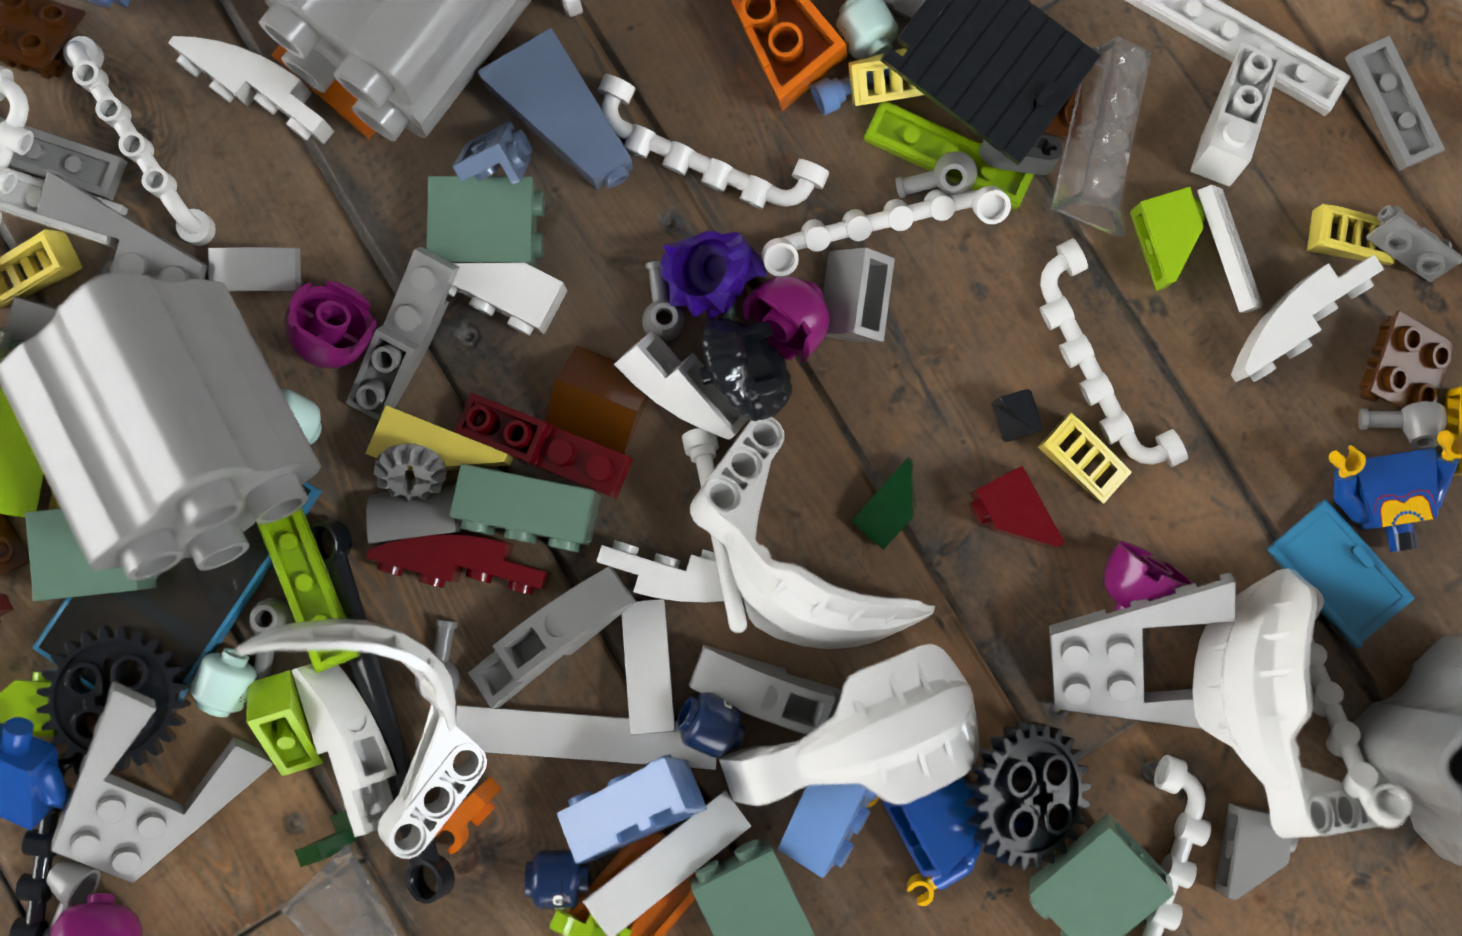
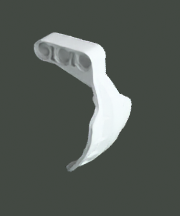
(779, 595)
(1258, 696)
(895, 731)
(440, 739)

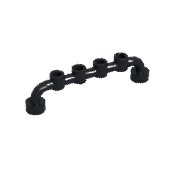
(33, 886)

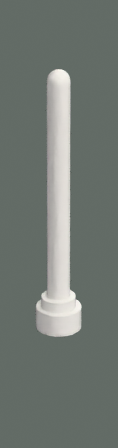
(702, 450)

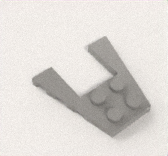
(136, 252)
(1101, 655)
(127, 826)

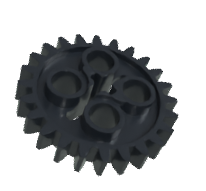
(72, 703)
(1028, 795)

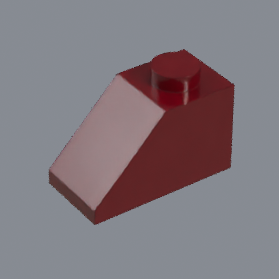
(1015, 510)

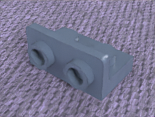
(499, 145)

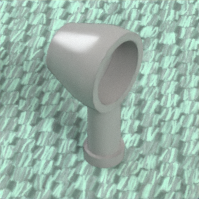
(937, 177)
(660, 303)
(1418, 420)
(281, 615)
(442, 650)
(71, 884)

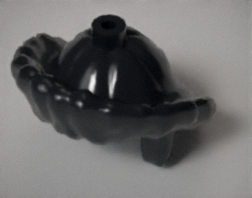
(746, 367)

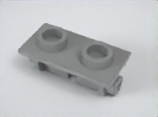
(1413, 245)

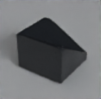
(1017, 415)

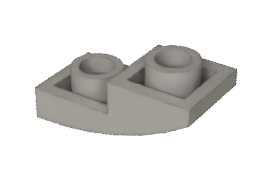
(256, 268)

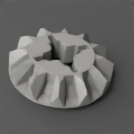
(425, 463)

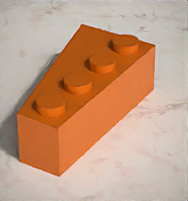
(790, 44)

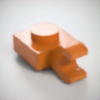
(473, 809)

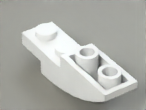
(251, 77)
(1295, 317)
(663, 578)
(354, 743)

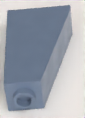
(554, 102)

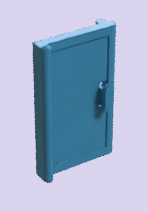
(1354, 596)

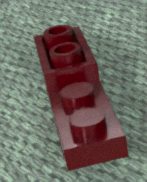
(544, 445)
(443, 557)

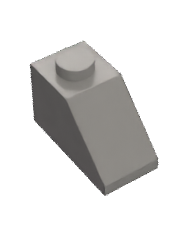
(1249, 851)

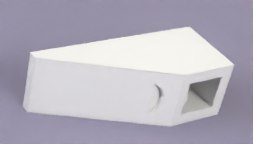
(1237, 116)
(513, 290)

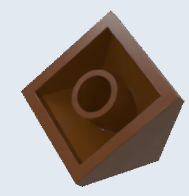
(595, 401)

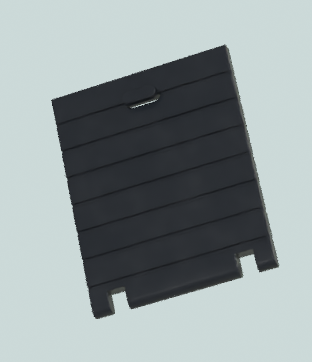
(990, 65)

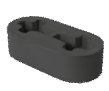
(1039, 160)

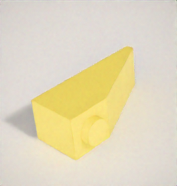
(454, 449)

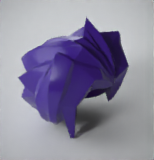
(709, 271)

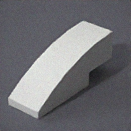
(679, 386)

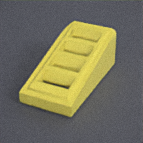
(895, 90)
(1320, 233)
(55, 256)
(1085, 436)

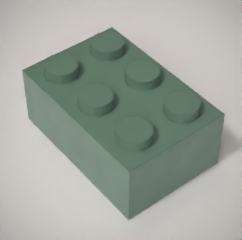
(525, 507)

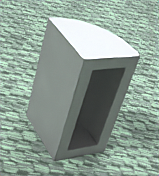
(858, 294)
(397, 519)

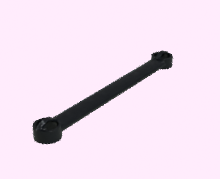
(375, 693)

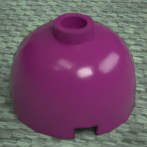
(793, 312)
(329, 324)
(1136, 576)
(97, 918)

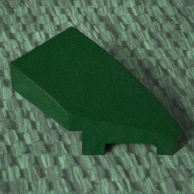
(889, 507)
(329, 845)

